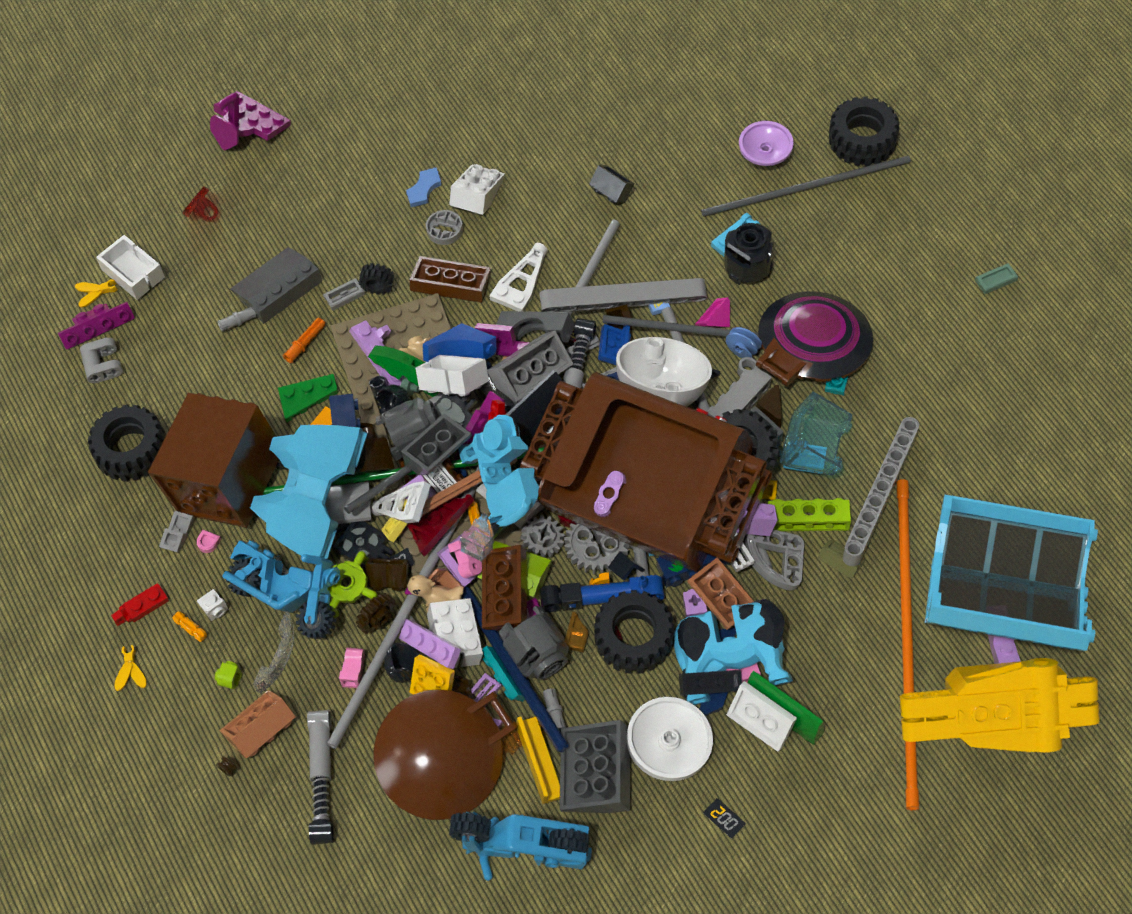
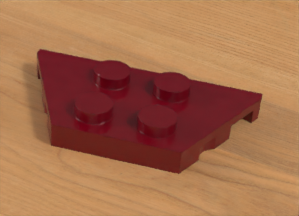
(437, 522)

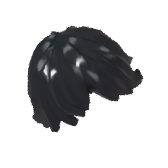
(391, 397)
(400, 662)

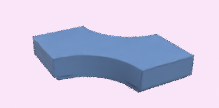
(420, 192)

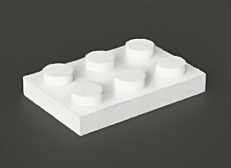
(761, 716)

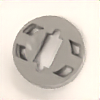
(444, 218)

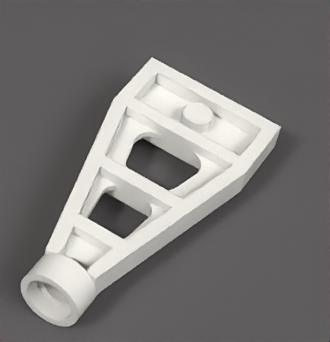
(515, 298)
(413, 511)

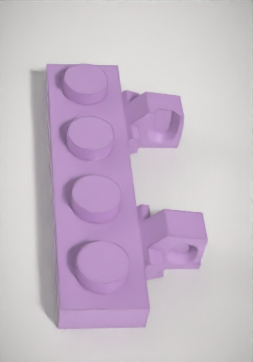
(367, 339)

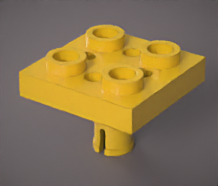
(432, 674)

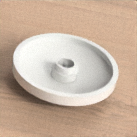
(669, 738)

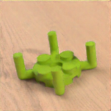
(357, 587)

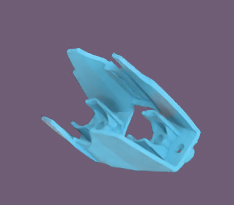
(314, 460)

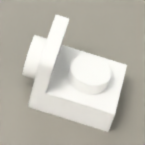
(212, 605)

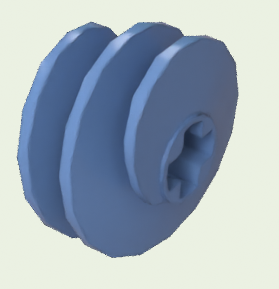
(743, 342)

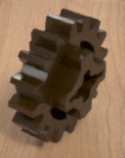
(375, 613)

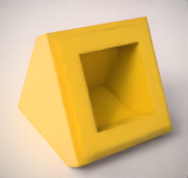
(770, 491)

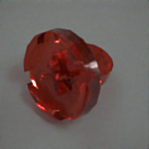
(198, 205)

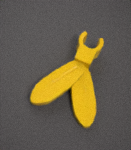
(94, 291)
(129, 668)

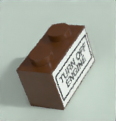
(443, 476)

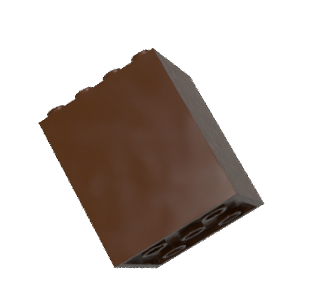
(215, 459)

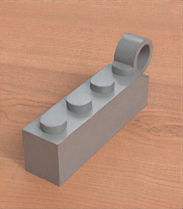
(745, 391)

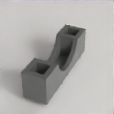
(529, 321)

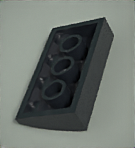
(532, 407)

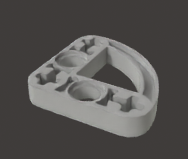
(779, 580)

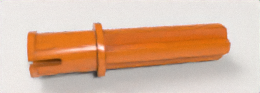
(299, 345)

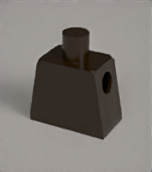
(375, 454)

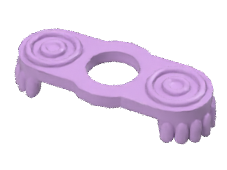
(603, 505)

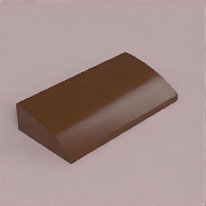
(450, 279)
(504, 587)

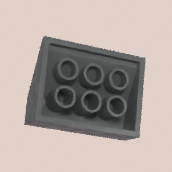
(277, 284)
(595, 768)

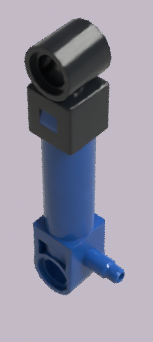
(574, 596)

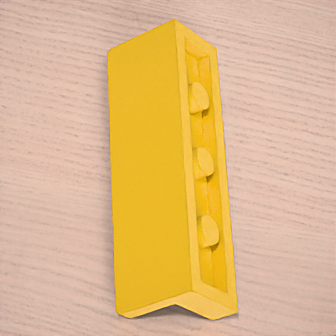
(539, 759)

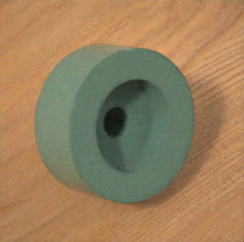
(410, 387)

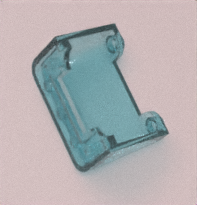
(815, 436)

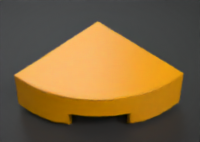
(602, 579)

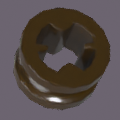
(226, 766)

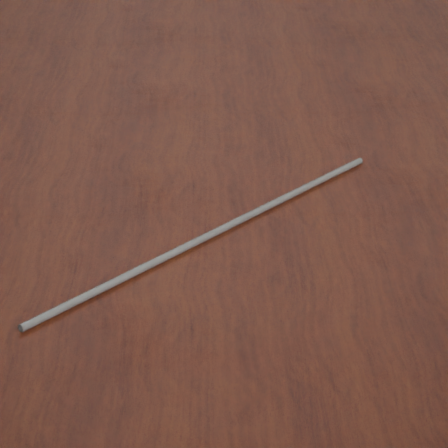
(433, 557)

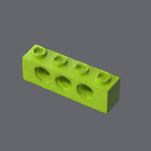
(818, 521)

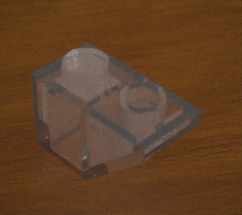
(478, 539)

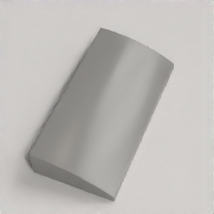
(341, 496)

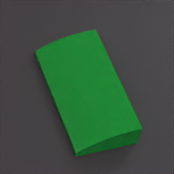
(806, 724)

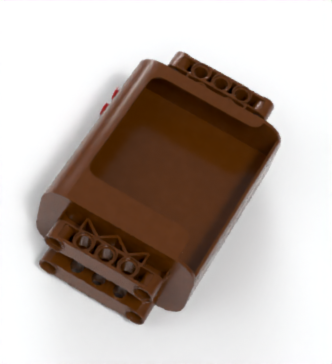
(681, 468)

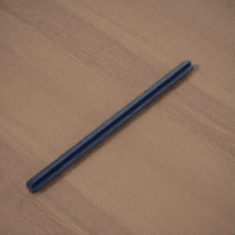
(520, 681)

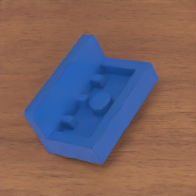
(611, 341)

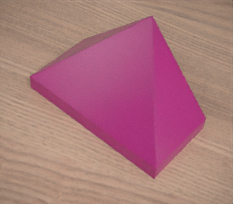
(716, 315)

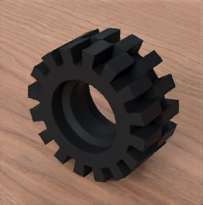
(376, 278)

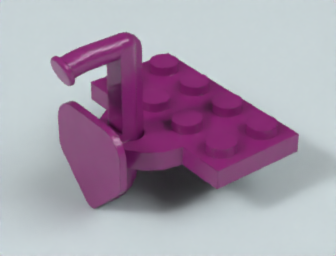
(242, 118)

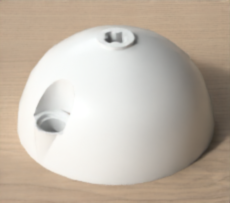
(678, 371)

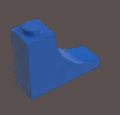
(461, 342)

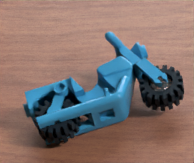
(264, 580)
(563, 845)

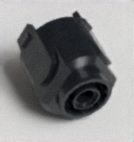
(755, 245)

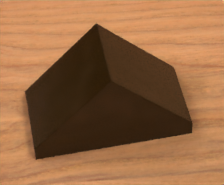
(770, 405)

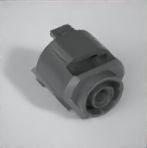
(407, 422)
(536, 645)

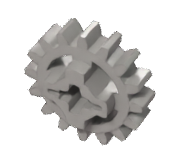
(532, 534)

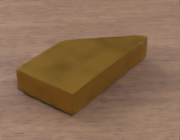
(576, 634)

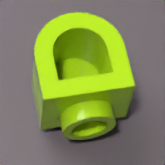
(228, 675)

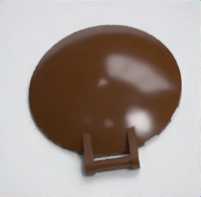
(440, 752)

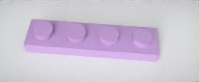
(430, 644)

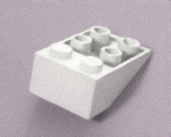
(476, 189)

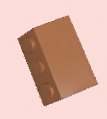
(719, 591)
(258, 724)

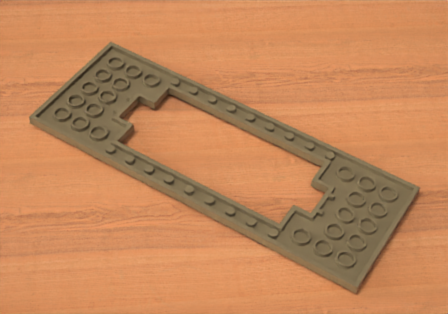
(415, 318)

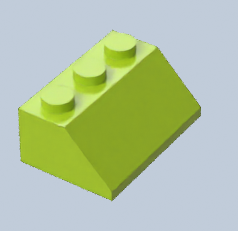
(536, 571)

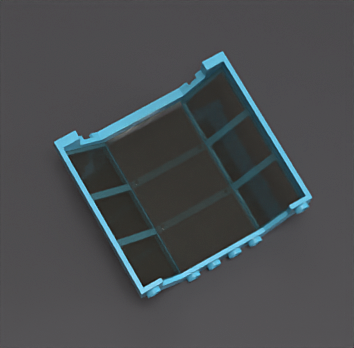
(1011, 573)

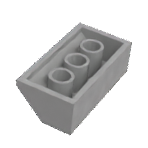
(530, 365)

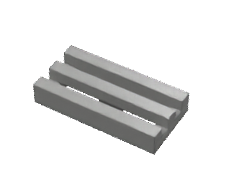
(345, 296)

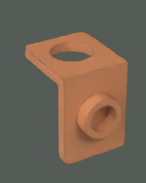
(444, 578)

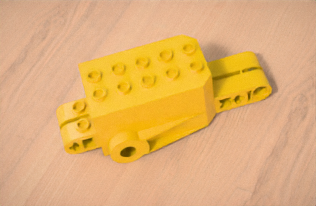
(1003, 706)

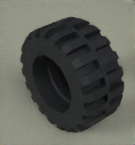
(865, 113)
(116, 425)
(763, 431)
(640, 607)

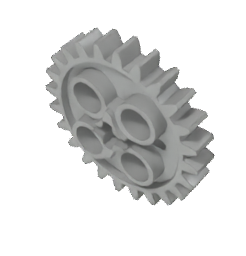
(579, 549)

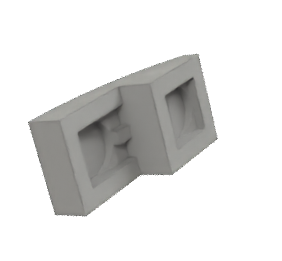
(178, 530)

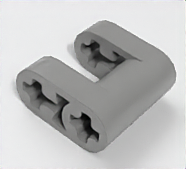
(91, 356)

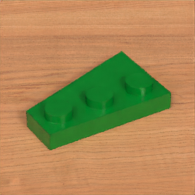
(300, 396)

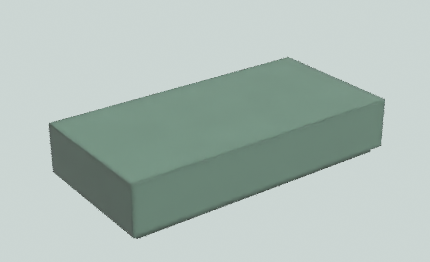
(996, 278)

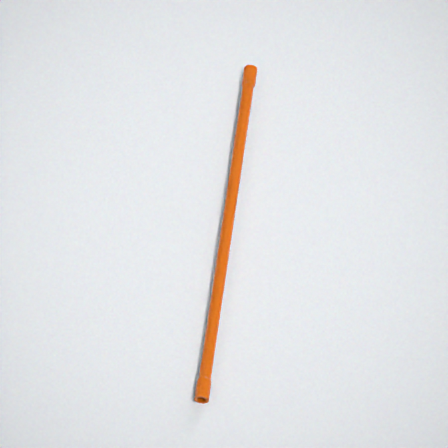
(911, 791)

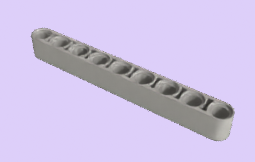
(621, 294)
(878, 497)

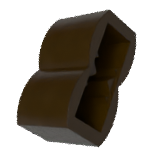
(387, 573)

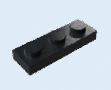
(709, 682)

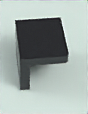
(623, 565)

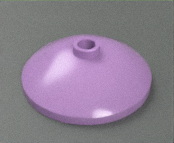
(766, 143)

